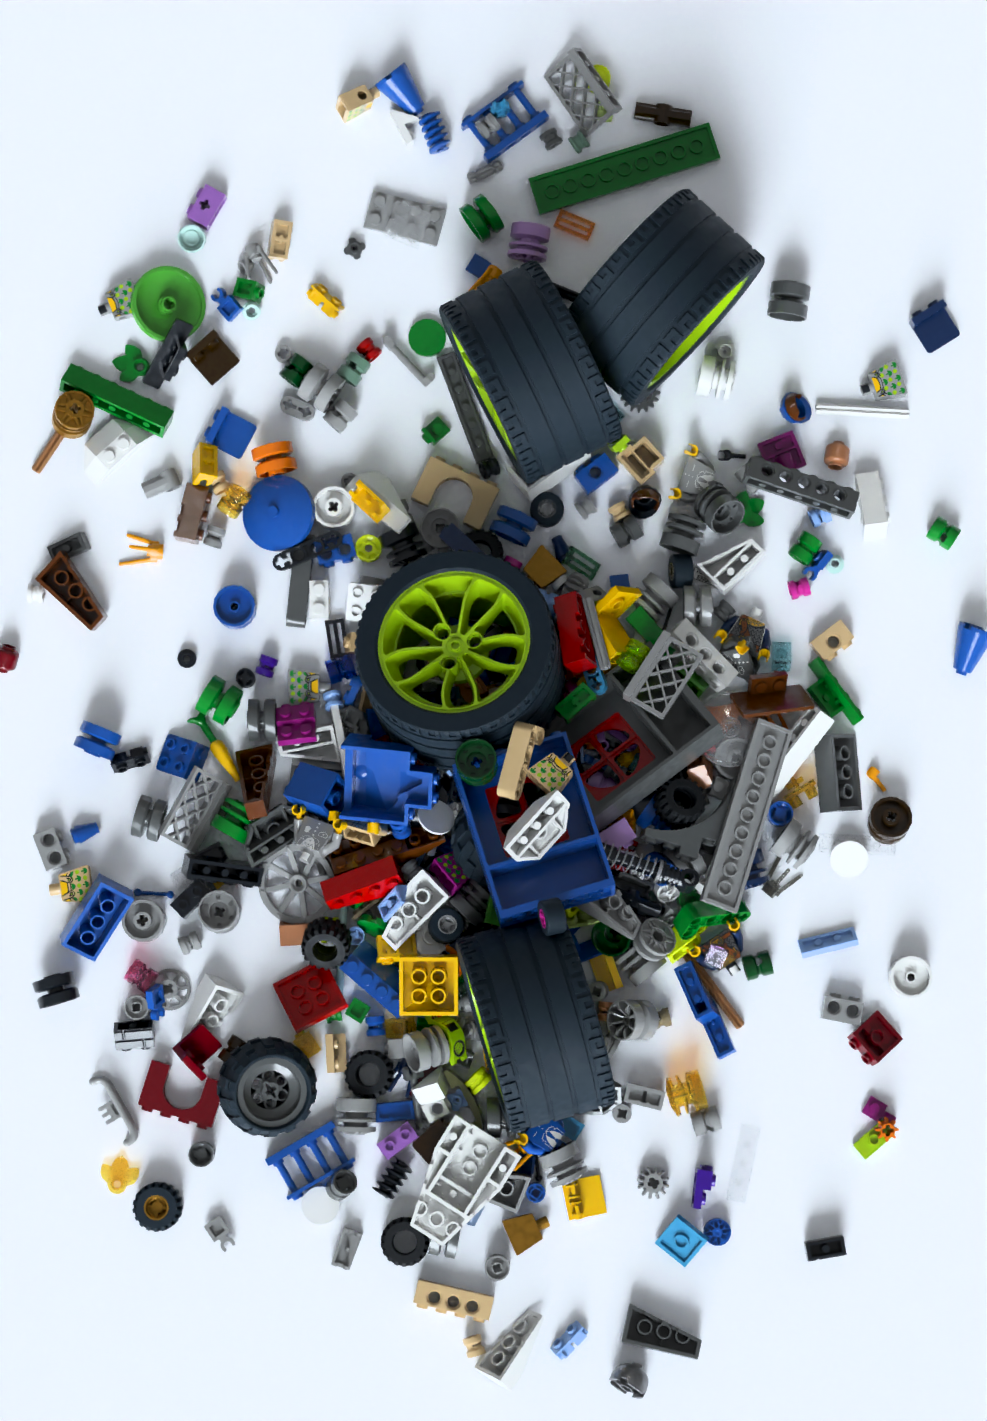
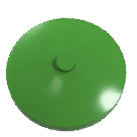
(164, 296)

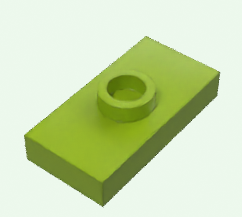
(870, 1142)

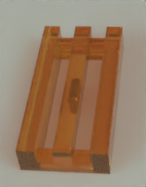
(582, 220)

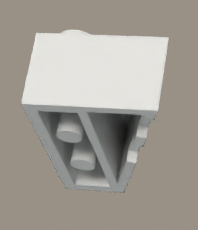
(872, 505)
(731, 566)
(323, 749)

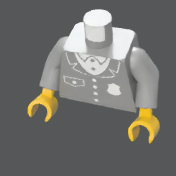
(314, 836)

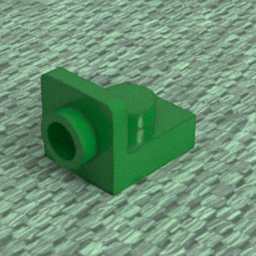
(249, 290)
(435, 431)

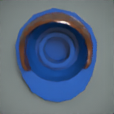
(795, 408)

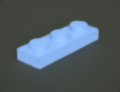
(828, 942)

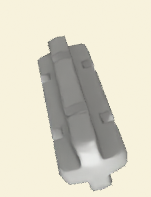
(484, 172)

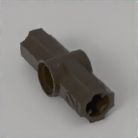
(663, 114)

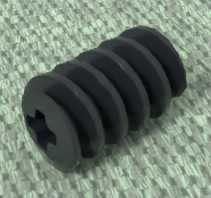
(393, 1178)

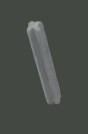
(596, 633)

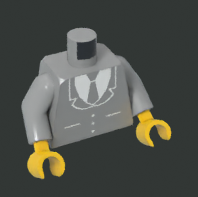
(695, 477)

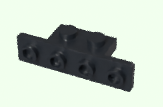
(169, 356)

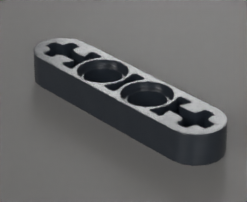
(308, 553)

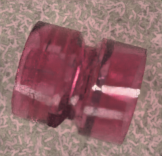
(140, 975)

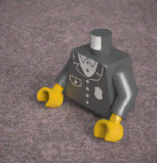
(741, 655)

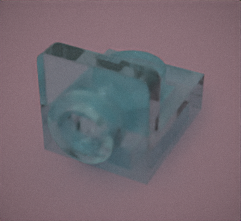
(781, 656)

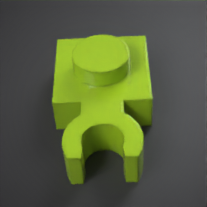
(620, 444)

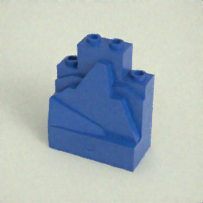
(385, 782)

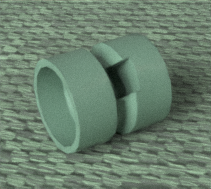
(347, 372)

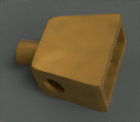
(543, 568)
(524, 1231)

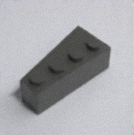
(652, 1333)

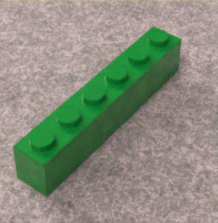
(118, 400)

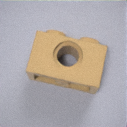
(838, 631)

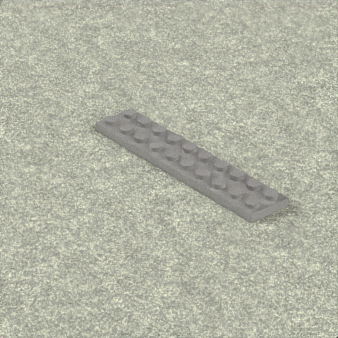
(746, 815)

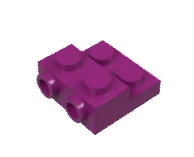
(296, 724)

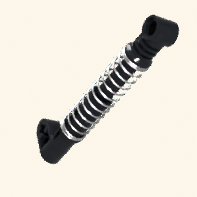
(659, 871)

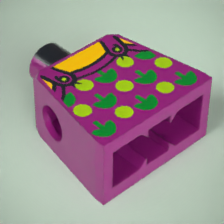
(449, 873)

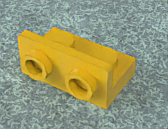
(388, 955)

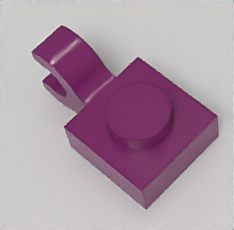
(876, 1109)

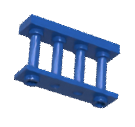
(522, 129)
(294, 1151)

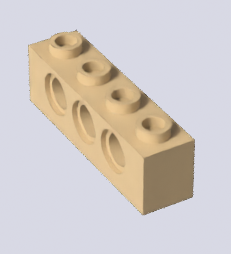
(425, 1287)

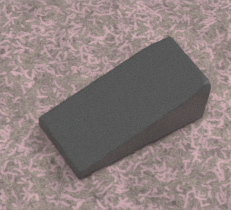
(73, 545)

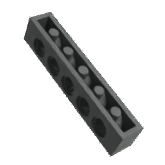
(791, 490)

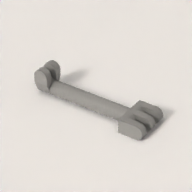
(391, 346)

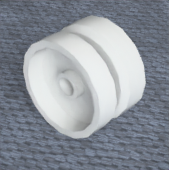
(331, 497)
(898, 977)

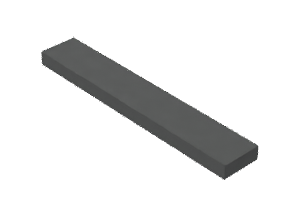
(465, 407)

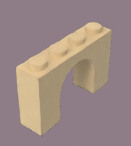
(438, 472)

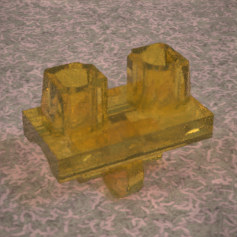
(808, 788)

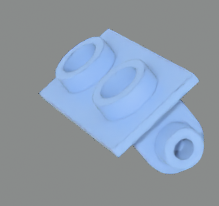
(574, 1333)

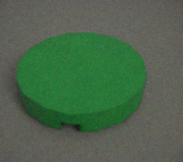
(427, 338)
(371, 926)

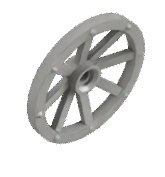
(294, 886)

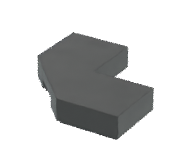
(357, 720)

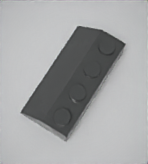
(838, 773)

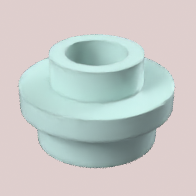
(251, 316)
(834, 570)

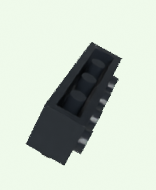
(221, 870)

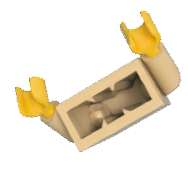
(361, 831)

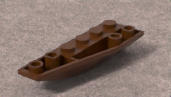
(355, 854)

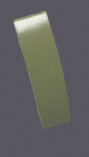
(455, 1080)

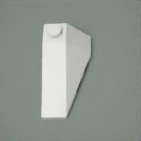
(383, 487)
(422, 900)

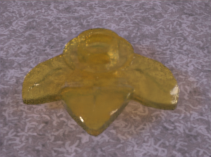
(121, 1172)

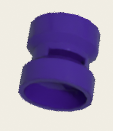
(268, 662)

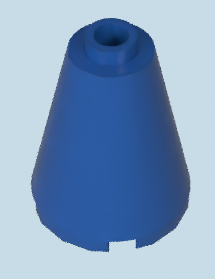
(402, 90)
(969, 647)

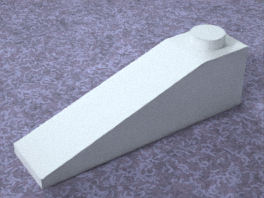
(212, 1003)
(509, 1357)

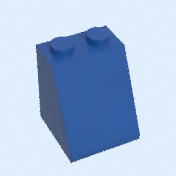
(316, 790)

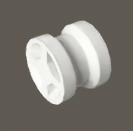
(35, 593)

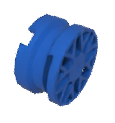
(717, 1231)

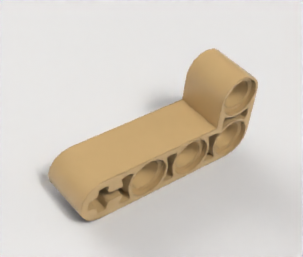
(518, 758)

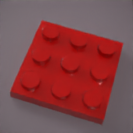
(309, 996)

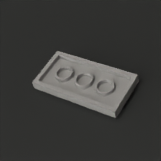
(382, 206)

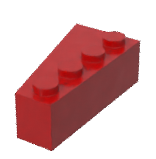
(574, 633)

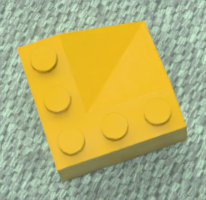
(428, 985)

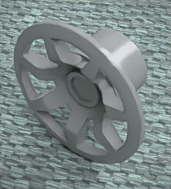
(171, 988)

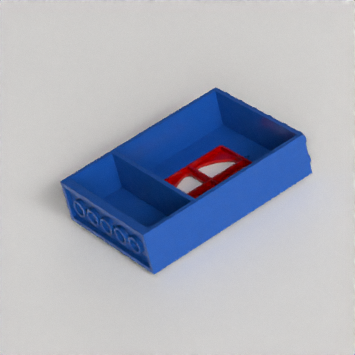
(570, 870)

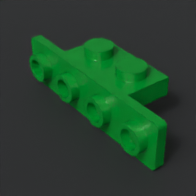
(830, 695)

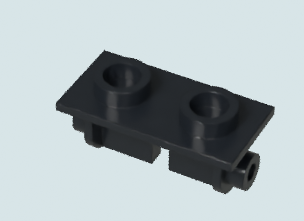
(138, 758)

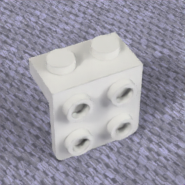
(357, 598)

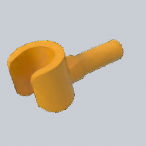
(872, 773)

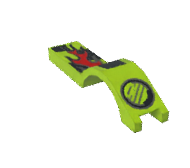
(454, 1034)

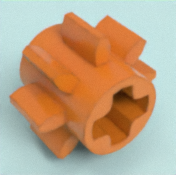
(882, 1125)

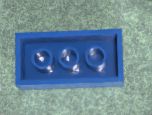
(96, 917)

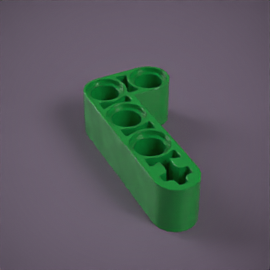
(702, 914)

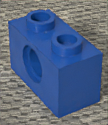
(590, 483)

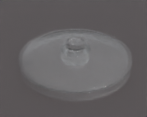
(735, 728)

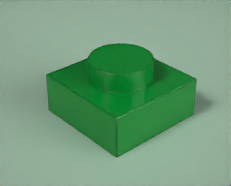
(357, 1010)

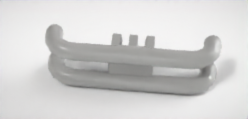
(116, 1108)

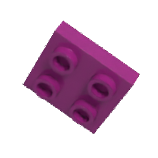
(783, 450)

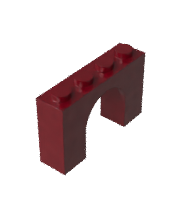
(154, 1097)

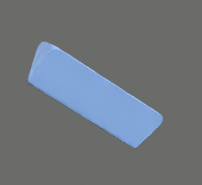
(392, 902)

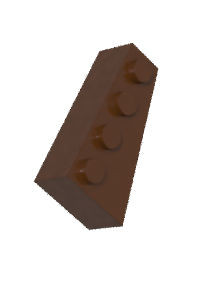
(70, 589)
(256, 777)

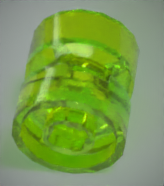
(633, 656)

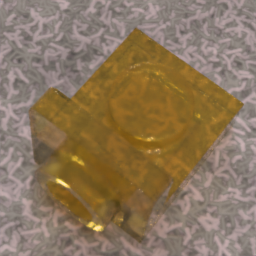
(398, 1027)
(306, 1043)

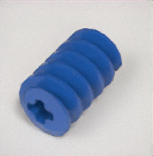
(434, 132)

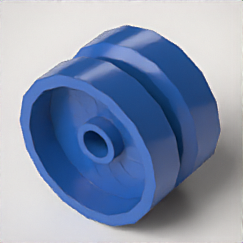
(513, 525)
(242, 615)
(97, 740)

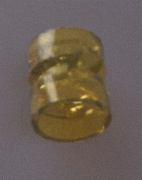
(233, 501)

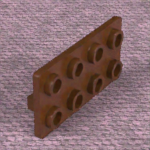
(771, 695)

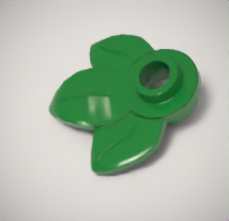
(128, 364)
(752, 509)

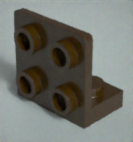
(212, 357)

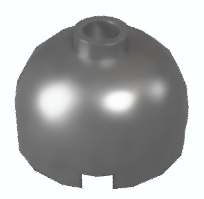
(630, 1379)

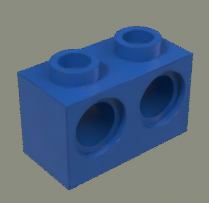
(336, 555)

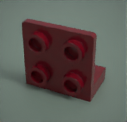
(196, 1049)

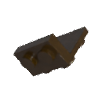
(428, 1140)

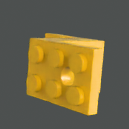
(608, 611)

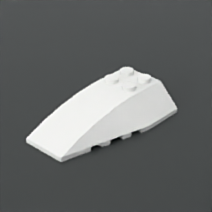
(461, 1179)

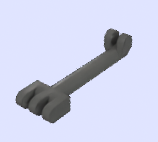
(413, 1078)

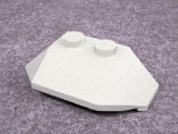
(112, 448)
(538, 828)

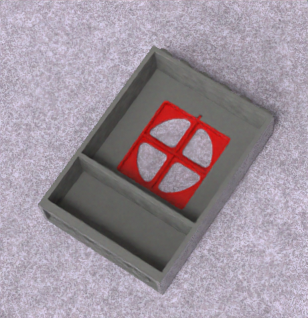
(663, 744)

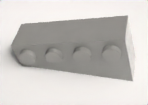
(512, 1192)

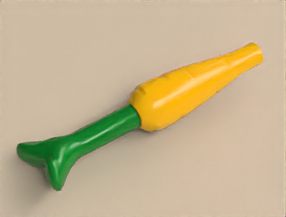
(217, 746)

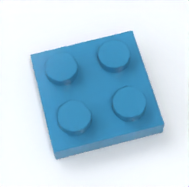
(681, 1240)

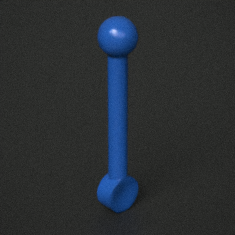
(137, 892)

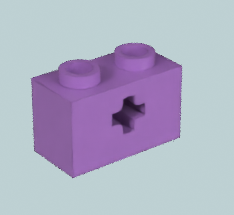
(206, 217)
(397, 1140)

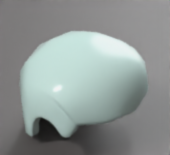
(191, 238)

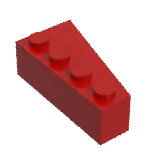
(362, 883)

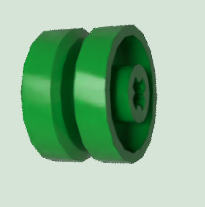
(483, 216)

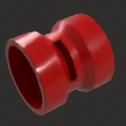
(368, 349)

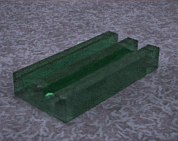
(569, 556)

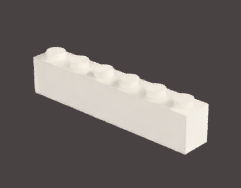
(805, 736)

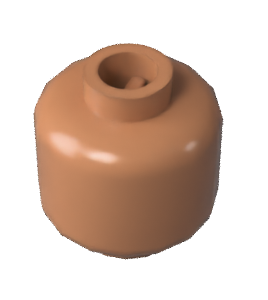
(836, 455)

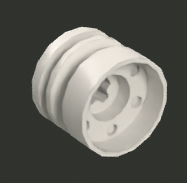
(716, 378)

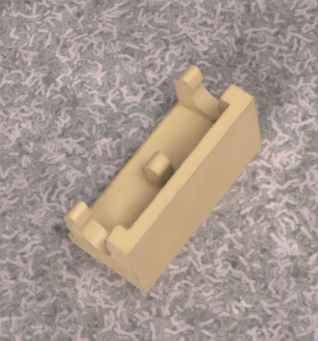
(279, 240)

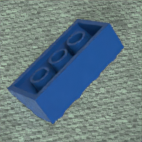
(373, 977)

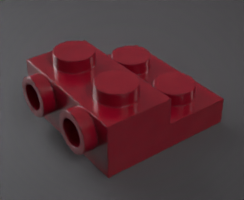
(874, 1038)

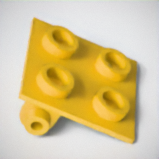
(584, 1197)

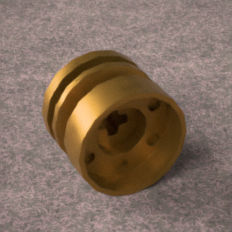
(70, 424)

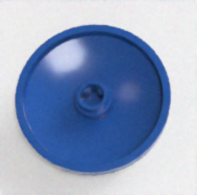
(279, 513)

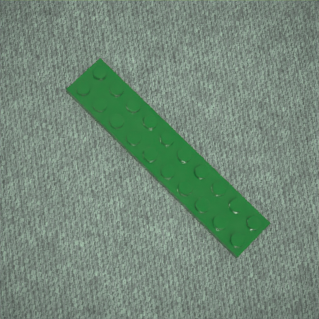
(624, 168)

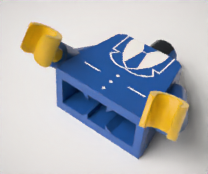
(542, 1138)

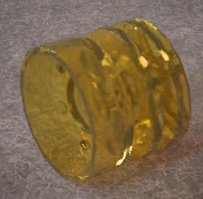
(686, 1093)

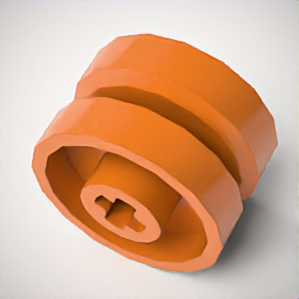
(274, 459)

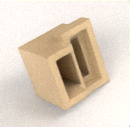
(641, 460)

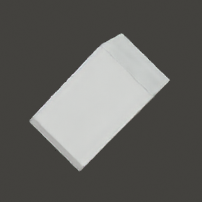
(432, 1087)

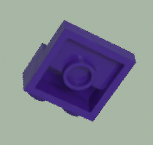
(703, 1180)

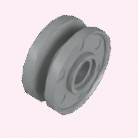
(654, 939)

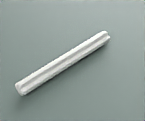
(863, 411)

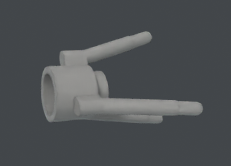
(254, 253)

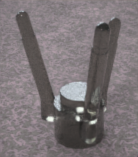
(772, 887)

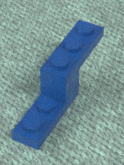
(705, 1010)

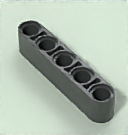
(299, 590)

